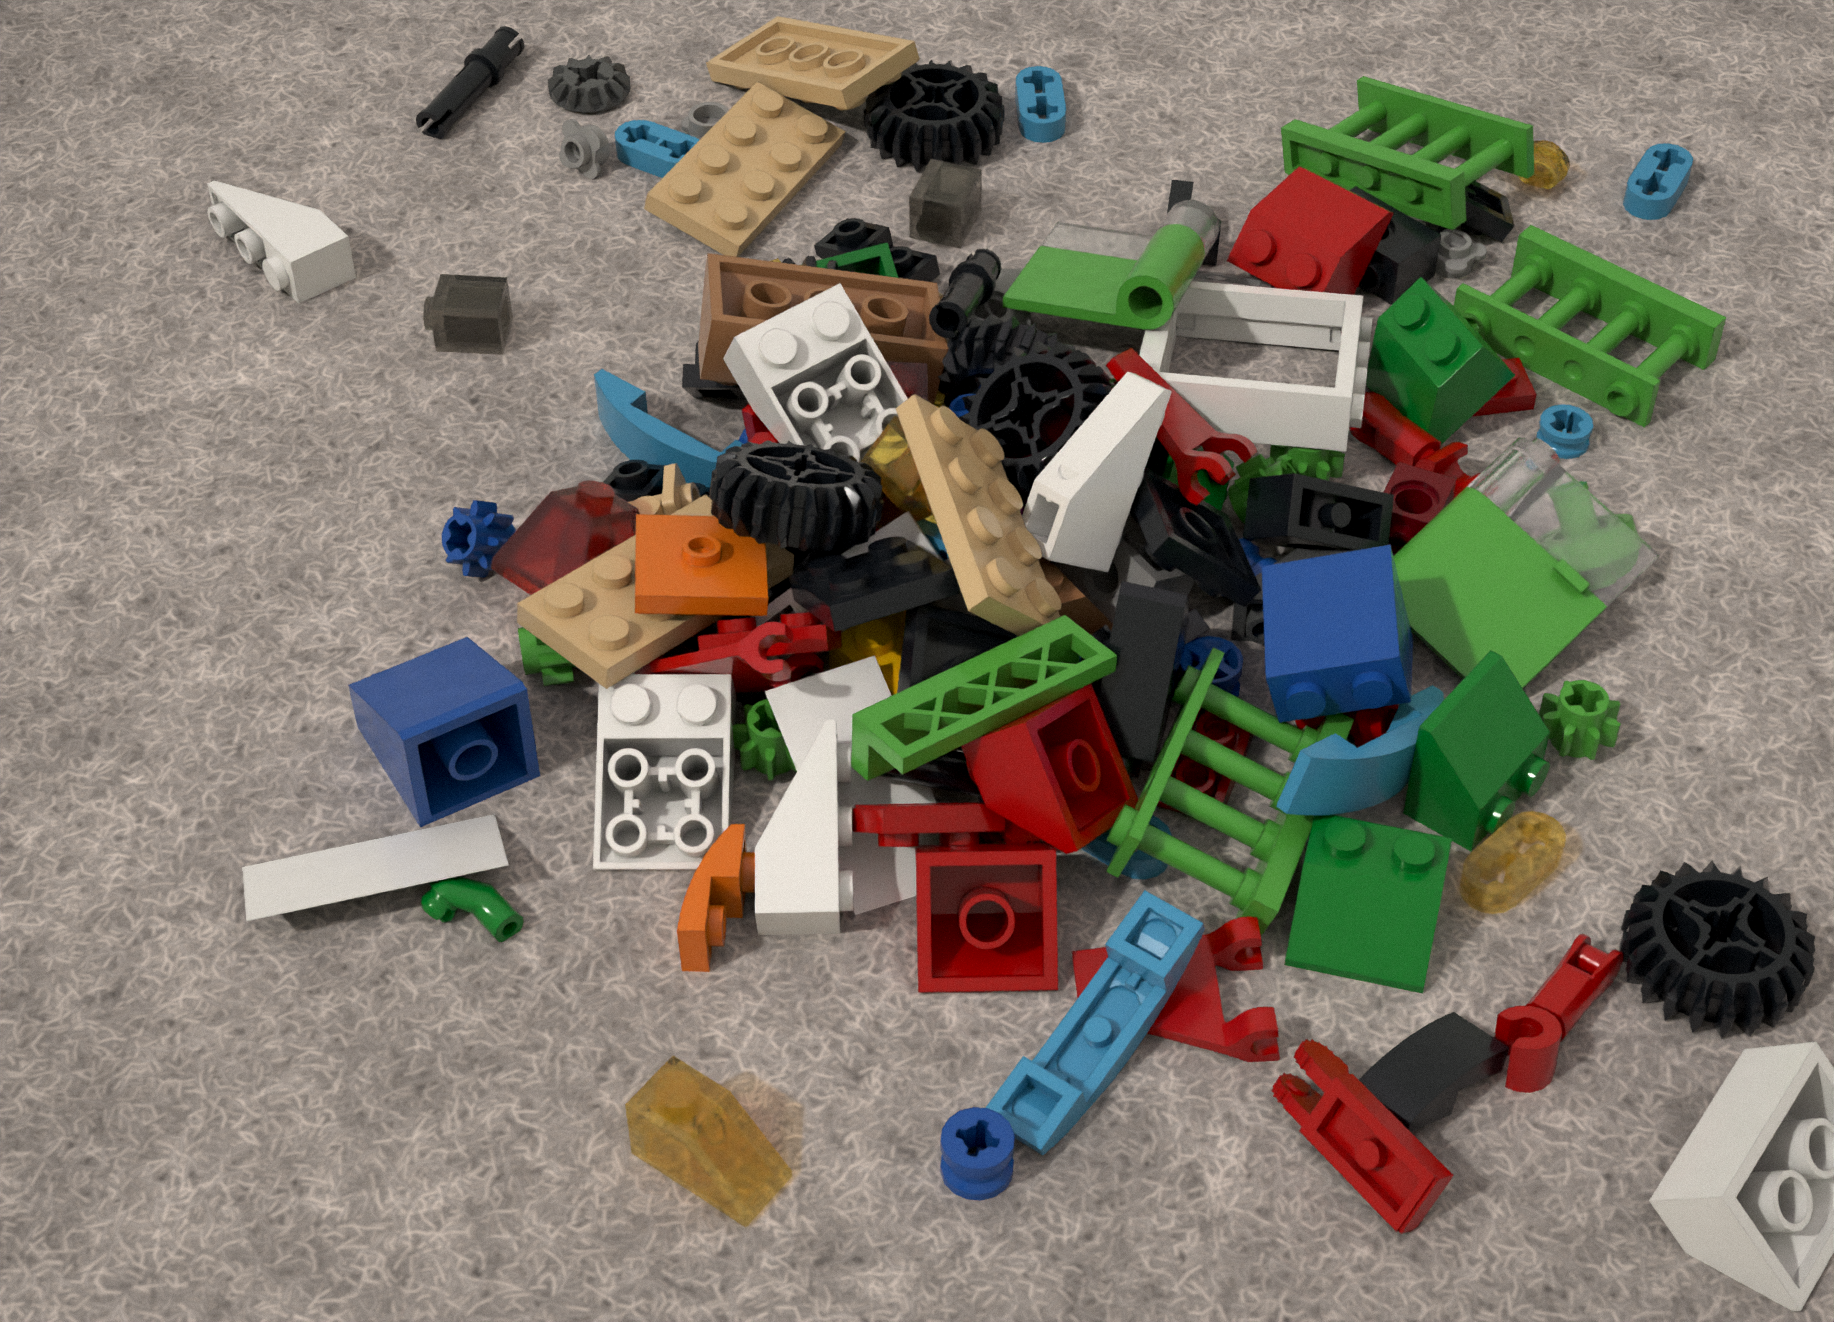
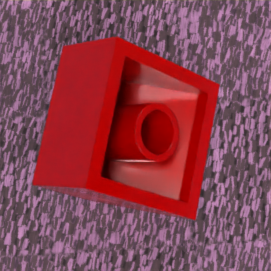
(1310, 236)
(1054, 771)
(986, 917)

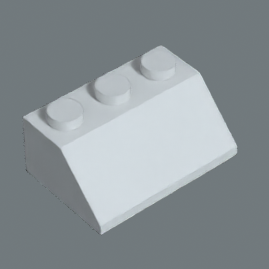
(1759, 1175)

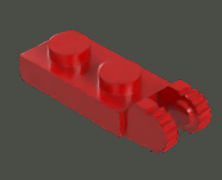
(955, 822)
(1362, 1138)

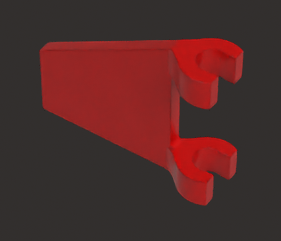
(1185, 432)
(744, 661)
(1195, 1008)

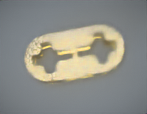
(1522, 871)

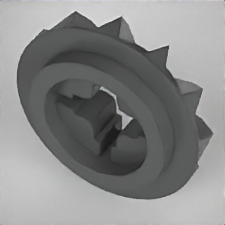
(601, 85)

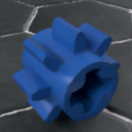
(476, 536)

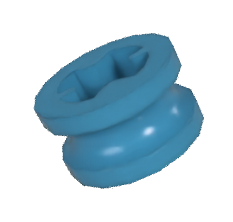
(1566, 419)

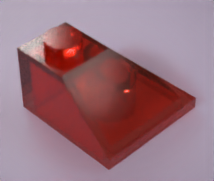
(565, 534)

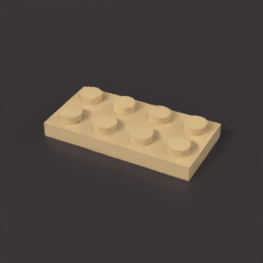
(814, 62)
(744, 170)
(979, 518)
(593, 614)

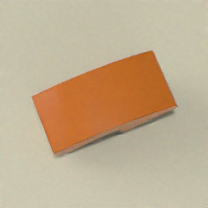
(713, 896)

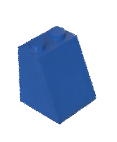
(1336, 634)
(448, 728)

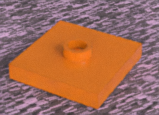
(697, 568)

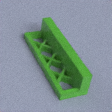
(976, 697)

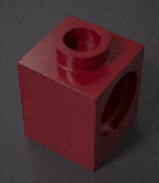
(1417, 500)

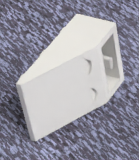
(817, 376)
(663, 770)

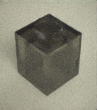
(945, 203)
(469, 314)

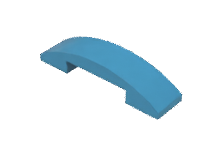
(646, 438)
(1344, 779)
(1102, 1026)

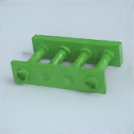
(1414, 181)
(1607, 292)
(1274, 843)

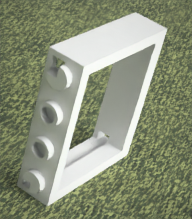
(1274, 316)

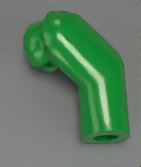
(476, 898)

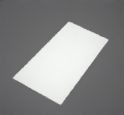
(800, 710)
(372, 867)

